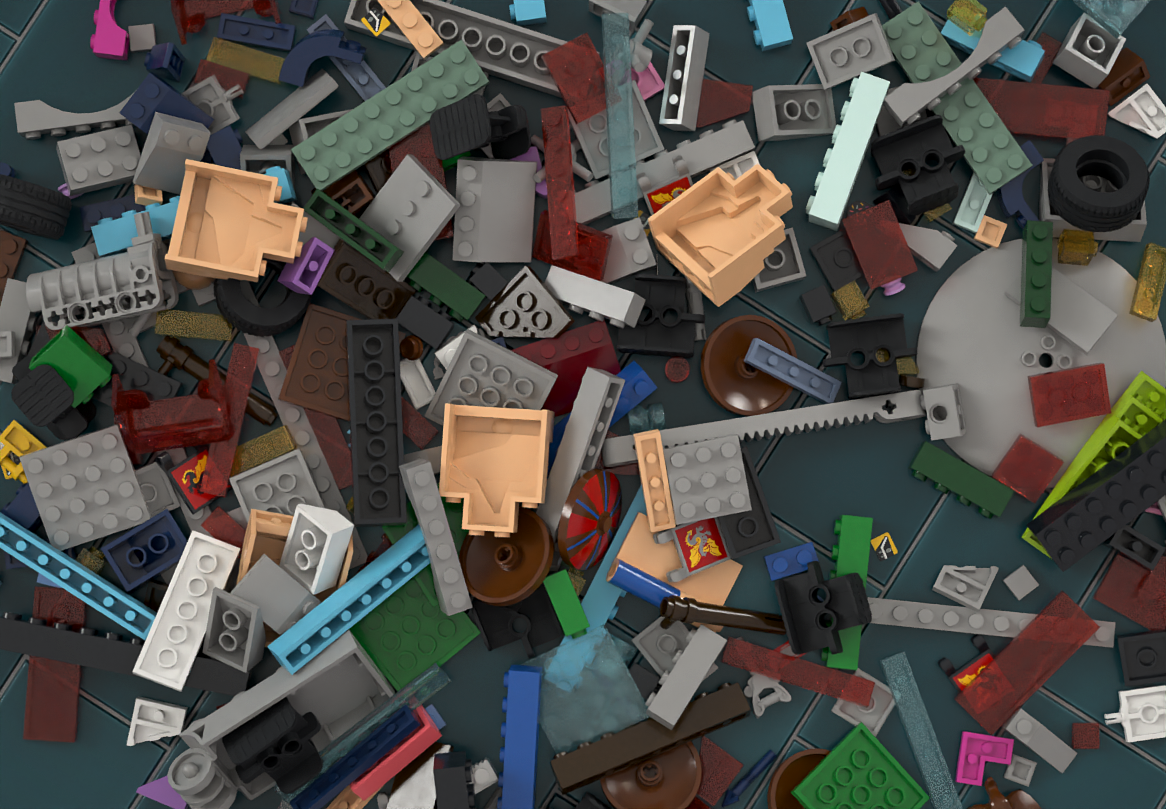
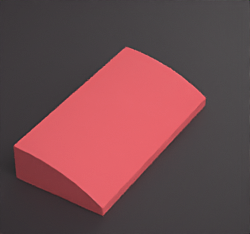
(398, 756)

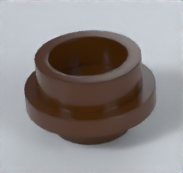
(411, 347)

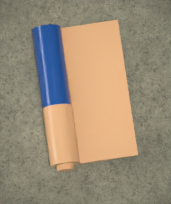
(643, 566)

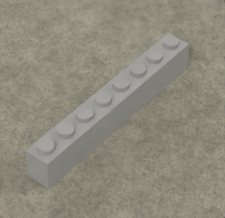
(700, 157)
(579, 445)

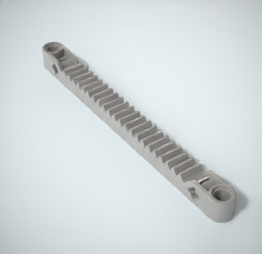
(904, 406)

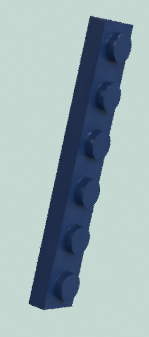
(357, 760)

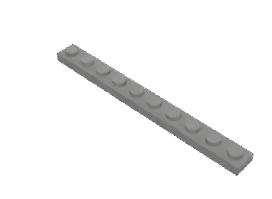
(967, 620)

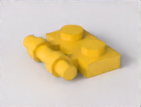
(21, 442)

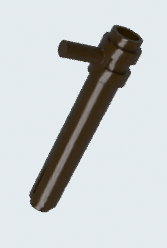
(185, 359)
(689, 611)

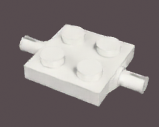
(1141, 713)

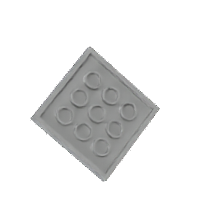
(490, 377)
(85, 488)

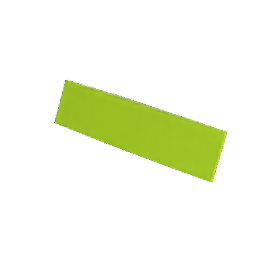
(1130, 418)

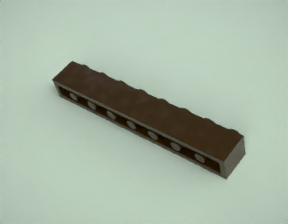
(648, 739)

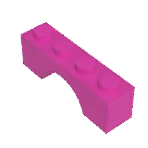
(109, 39)

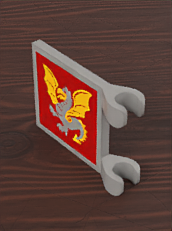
(666, 191)
(698, 546)

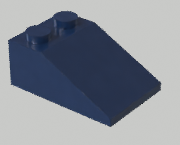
(159, 96)
(146, 551)

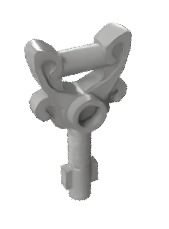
(755, 687)

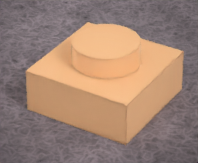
(147, 195)
(990, 231)

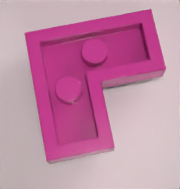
(977, 749)

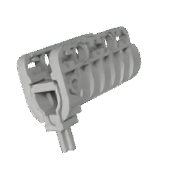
(108, 282)

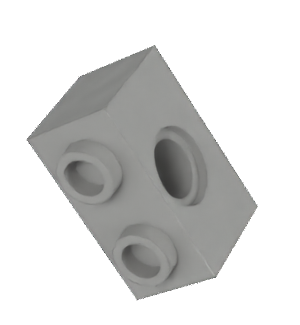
(948, 397)

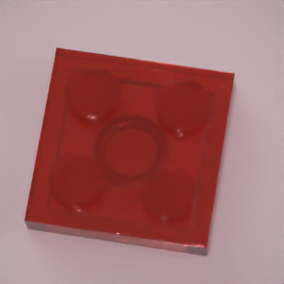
(1027, 468)

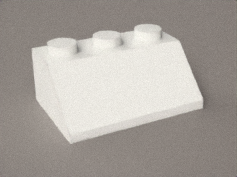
(316, 547)

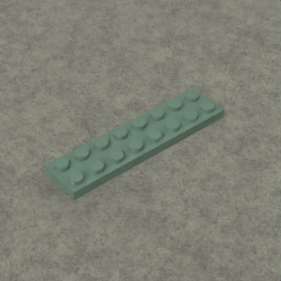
(966, 113)
(389, 116)

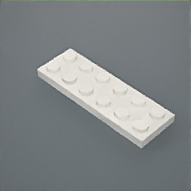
(185, 611)

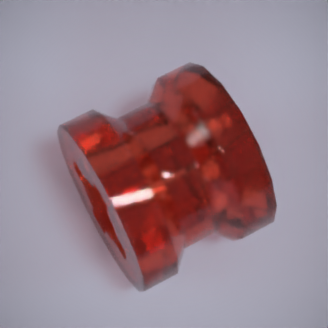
(678, 373)

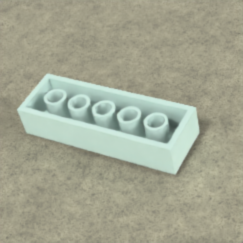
(849, 150)

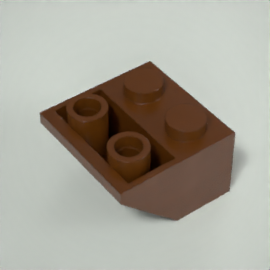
(351, 193)

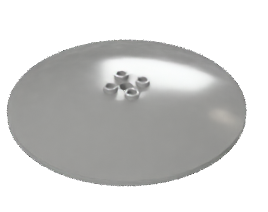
(978, 342)

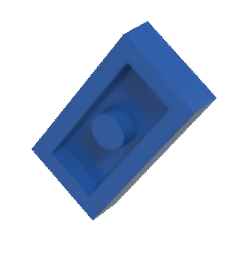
(790, 561)

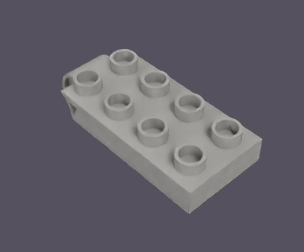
(335, 685)

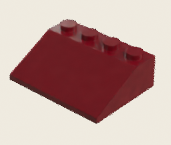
(569, 360)

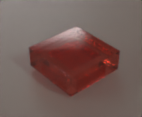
(1085, 735)

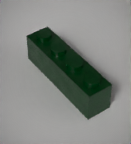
(353, 230)
(1036, 274)
(446, 288)
(961, 480)

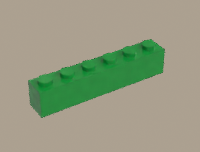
(850, 556)

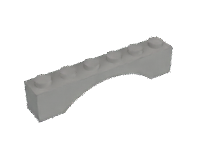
(913, 98)
(39, 118)
(444, 561)

